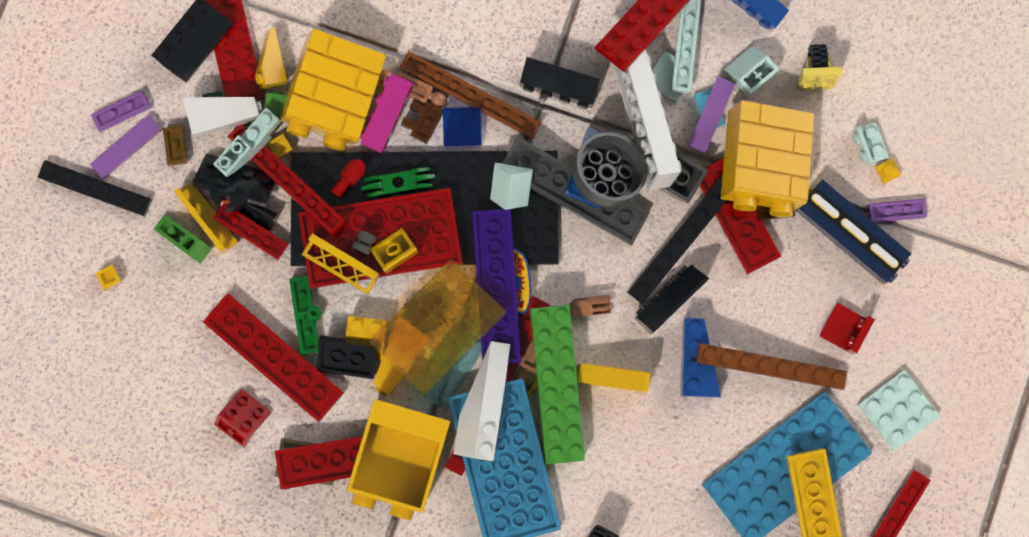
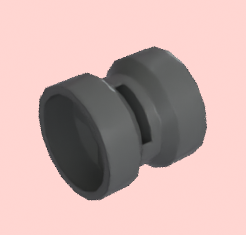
(366, 238)

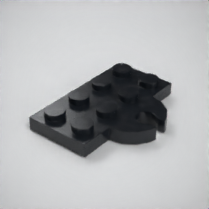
(239, 188)

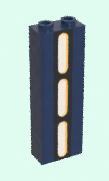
(854, 233)

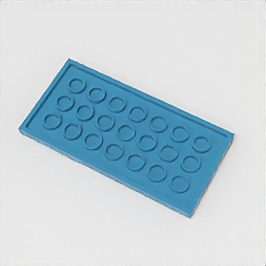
(757, 485)
(514, 488)

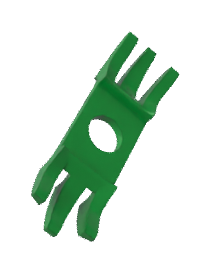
(386, 182)

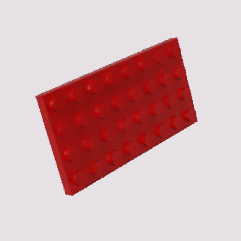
(424, 217)

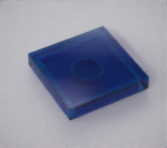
(462, 126)

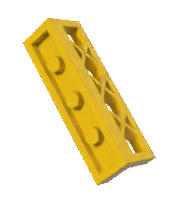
(204, 215)
(340, 255)

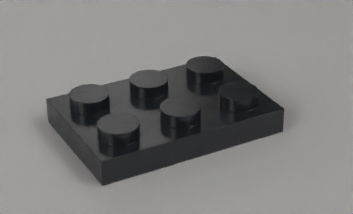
(346, 357)

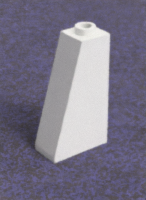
(215, 114)

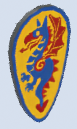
(523, 281)

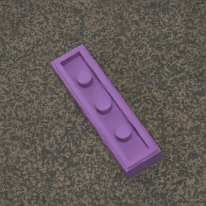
(711, 114)
(125, 147)

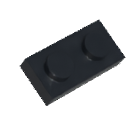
(262, 216)

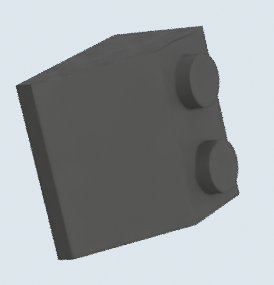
(687, 181)

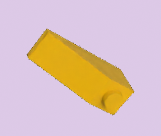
(270, 66)

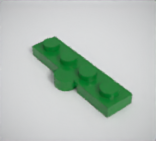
(305, 314)

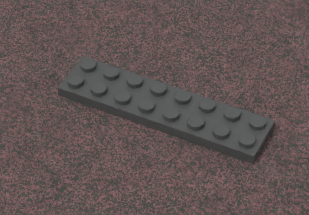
(551, 180)

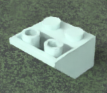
(751, 71)

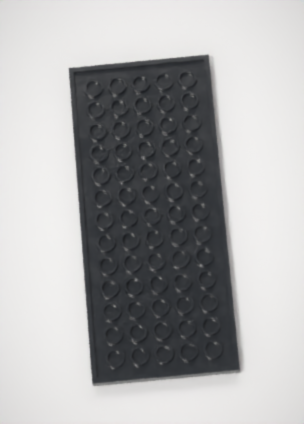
(464, 172)

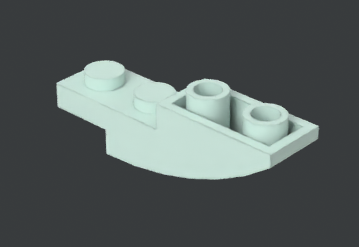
(249, 144)

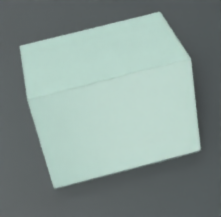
(511, 186)

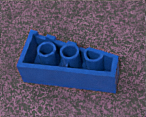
(767, 12)
(696, 378)

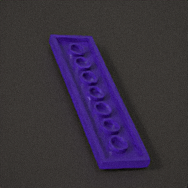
(498, 275)

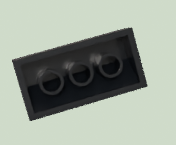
(192, 39)
(559, 83)
(671, 299)

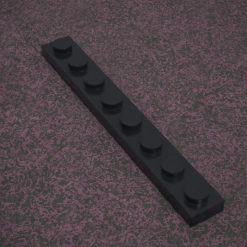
(678, 244)

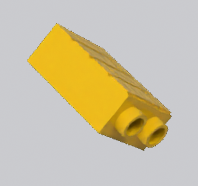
(331, 89)
(767, 158)
(397, 459)

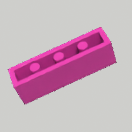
(387, 113)

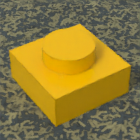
(280, 146)
(887, 171)
(108, 277)

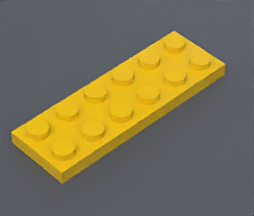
(813, 494)

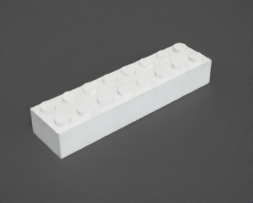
(649, 122)

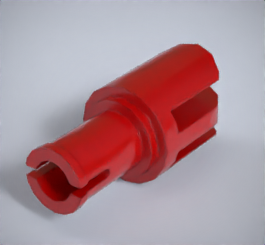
(349, 176)

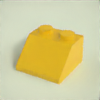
(364, 329)

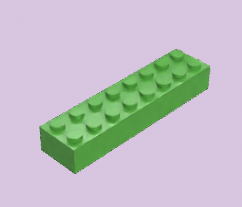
(556, 384)

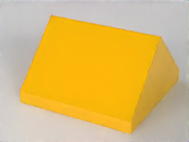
(394, 250)

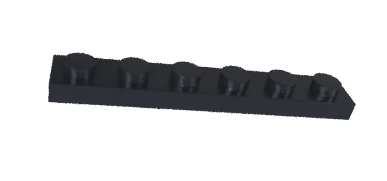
(94, 188)

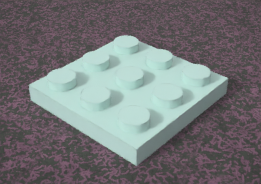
(898, 410)

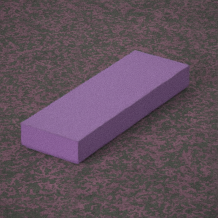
(121, 111)
(897, 210)

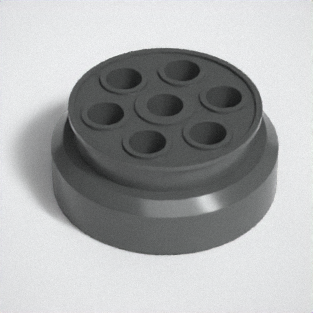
(626, 158)

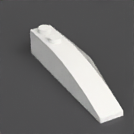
(482, 409)

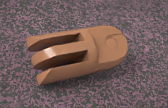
(590, 306)

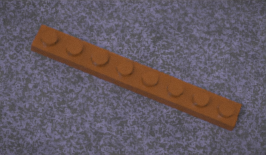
(470, 95)
(771, 366)

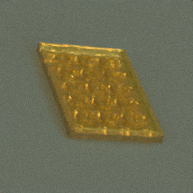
(437, 327)

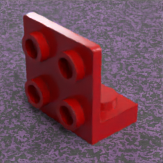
(846, 329)
(242, 417)

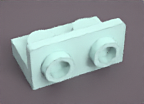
(870, 144)

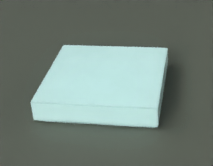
(664, 76)

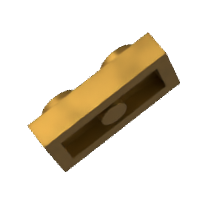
(175, 145)

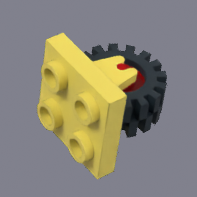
(818, 70)

